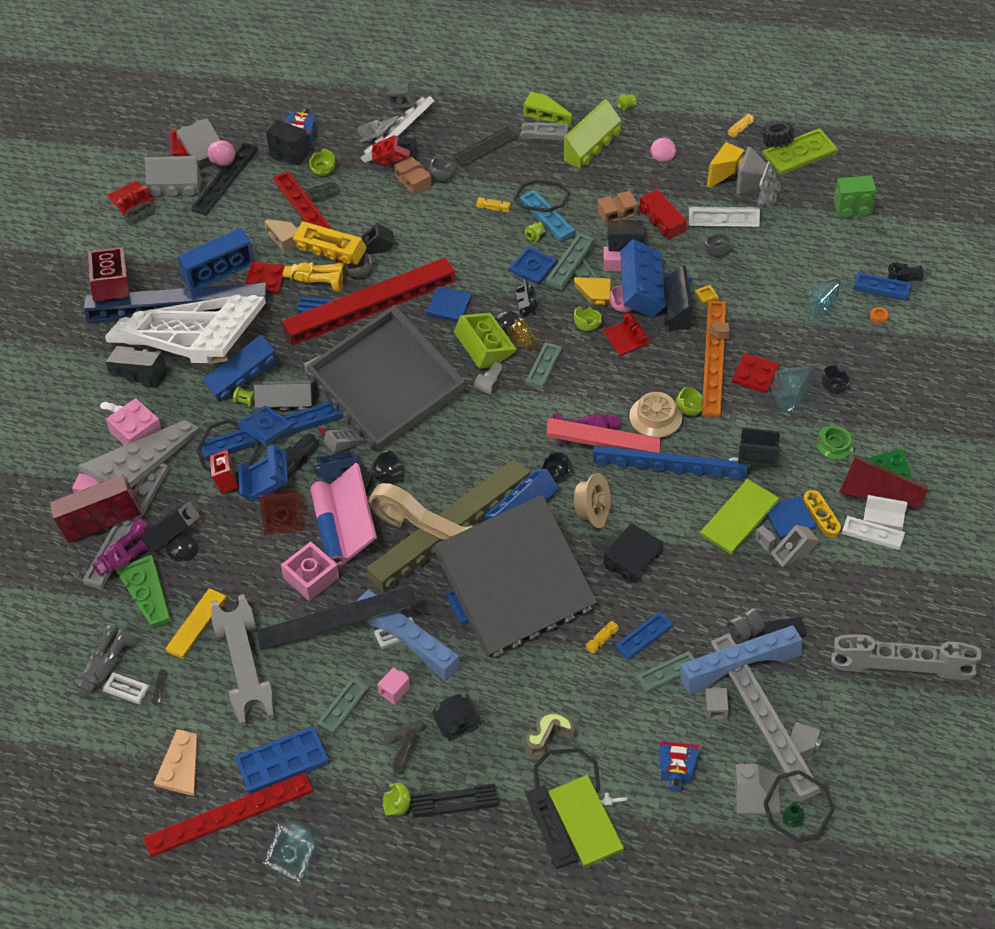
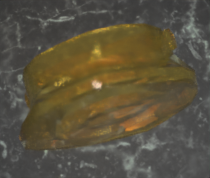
(522, 334)

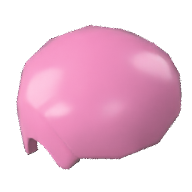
(663, 150)
(221, 153)
(616, 300)

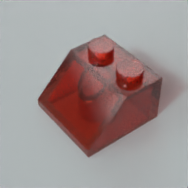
(281, 512)

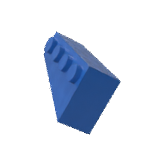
(241, 368)

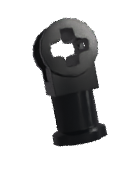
(905, 273)

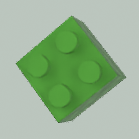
(854, 196)

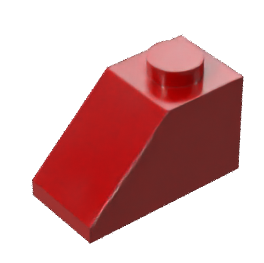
(223, 472)

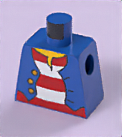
(303, 120)
(677, 763)

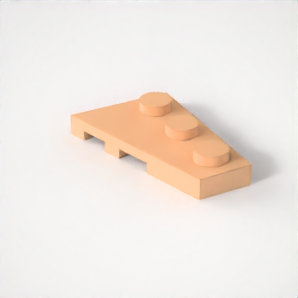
(179, 764)

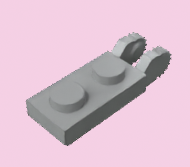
(546, 131)

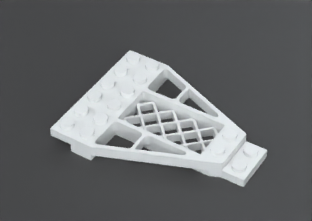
(188, 325)

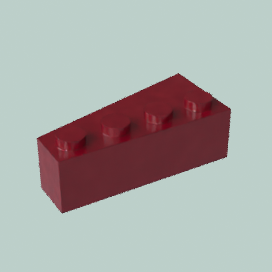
(871, 479)

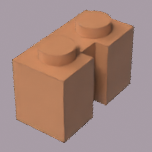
(413, 175)
(617, 208)

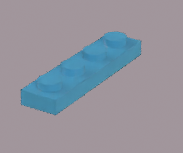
(551, 219)

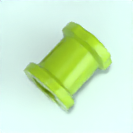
(244, 396)

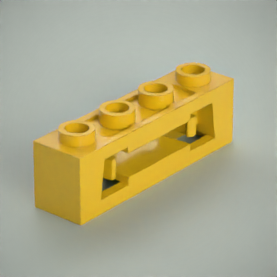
(350, 251)

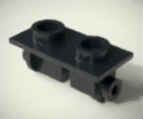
(525, 295)

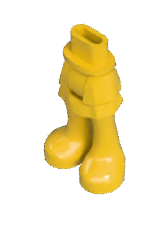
(312, 273)

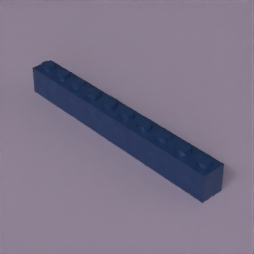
(115, 309)

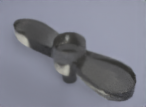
(161, 678)

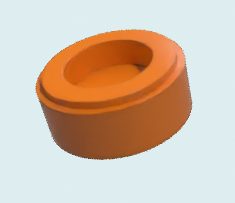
(879, 315)

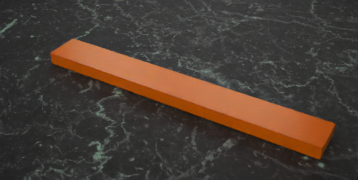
(713, 362)

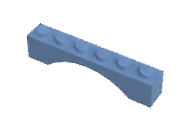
(428, 649)
(705, 670)

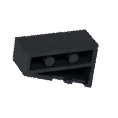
(138, 366)

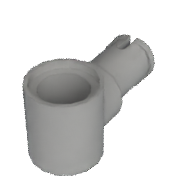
(488, 382)

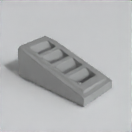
(335, 440)

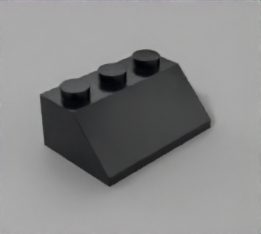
(677, 300)

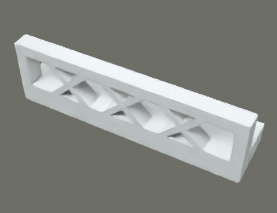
(724, 216)

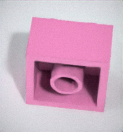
(132, 422)
(310, 571)

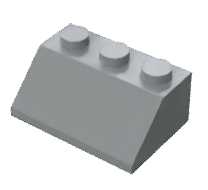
(172, 175)
(284, 394)

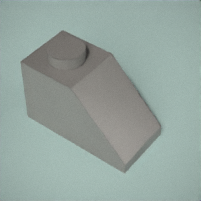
(795, 545)
(806, 740)

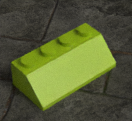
(591, 135)

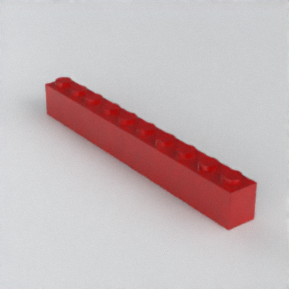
(368, 301)

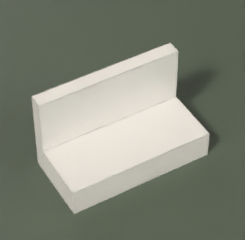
(885, 512)

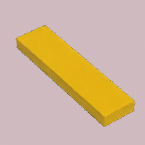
(194, 624)

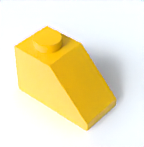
(594, 290)

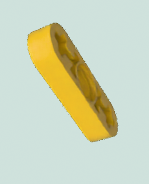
(821, 506)

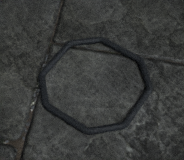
(537, 208)
(206, 434)
(597, 780)
(815, 782)

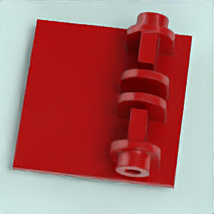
(129, 196)
(627, 335)

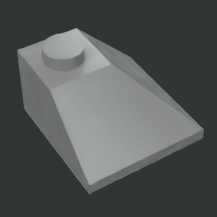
(750, 171)
(752, 787)

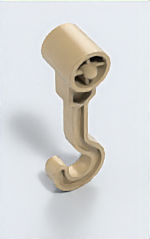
(396, 505)

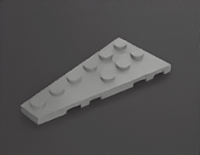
(140, 456)

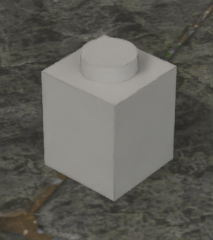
(716, 703)

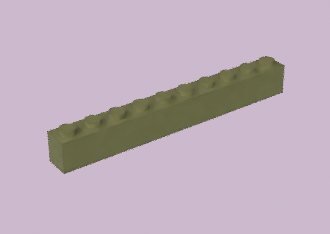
(464, 512)

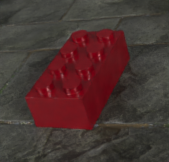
(108, 274)
(95, 508)

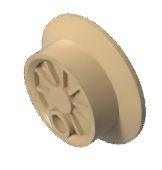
(655, 415)
(593, 500)

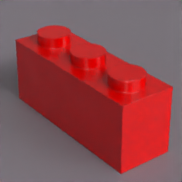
(662, 214)

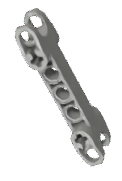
(943, 660)
(249, 692)

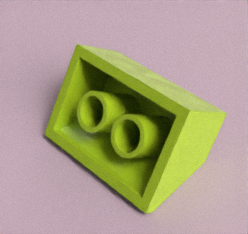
(483, 339)

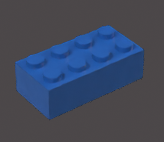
(216, 259)
(642, 278)

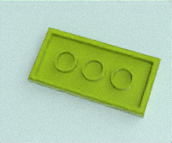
(800, 152)
(739, 516)
(586, 821)

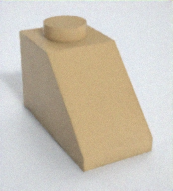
(281, 233)

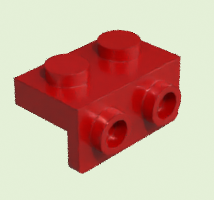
(387, 152)

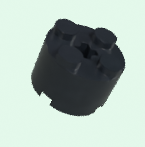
(456, 716)

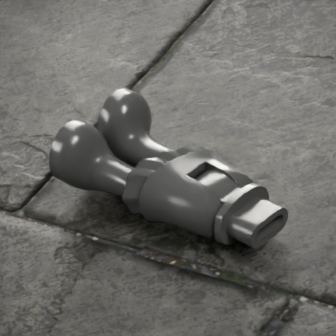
(101, 664)

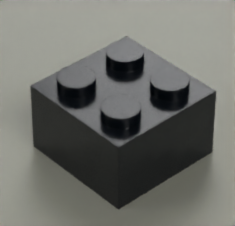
(287, 142)

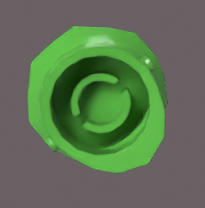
(831, 438)

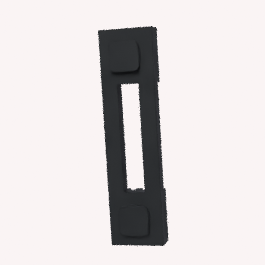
(423, 803)
(562, 853)

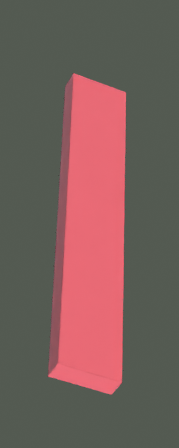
(600, 436)

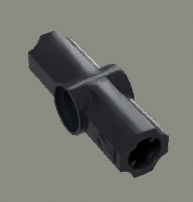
(299, 453)

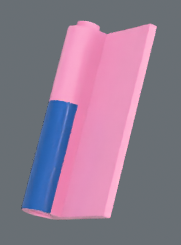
(343, 515)

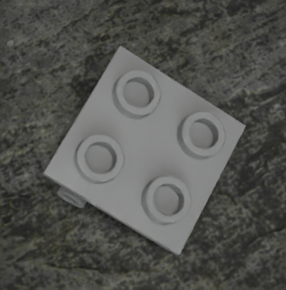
(375, 129)
(769, 188)

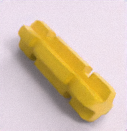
(740, 125)
(493, 204)
(601, 637)

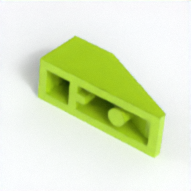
(546, 109)

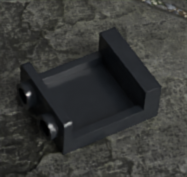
(623, 232)
(759, 447)
(632, 553)

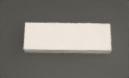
(873, 533)

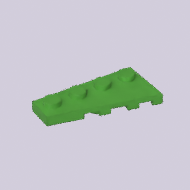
(146, 589)

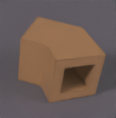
(720, 330)

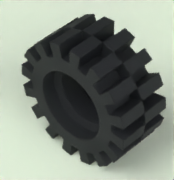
(778, 134)

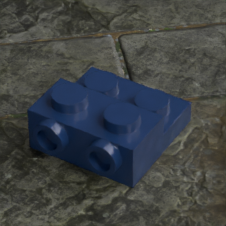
(329, 466)

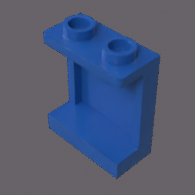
(264, 475)

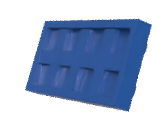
(281, 760)

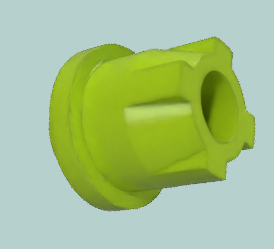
(626, 101)
(534, 232)

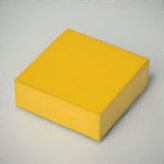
(706, 294)

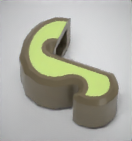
(545, 728)

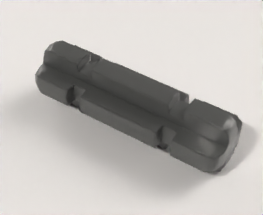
(400, 732)

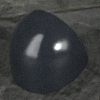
(387, 468)

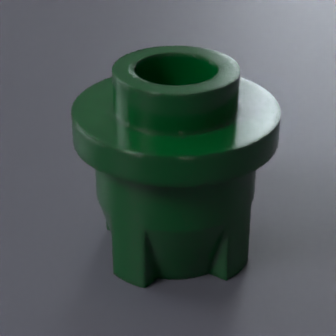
(793, 815)

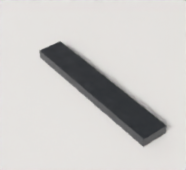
(224, 179)

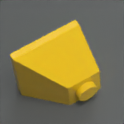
(724, 164)

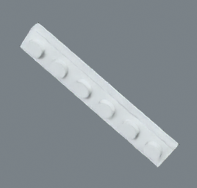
(401, 124)

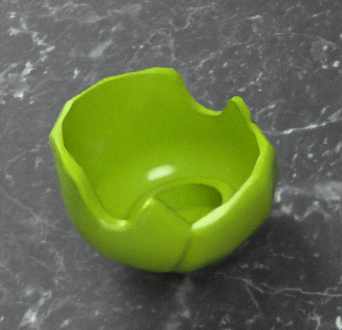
(322, 160)
(581, 318)
(689, 401)
(400, 797)

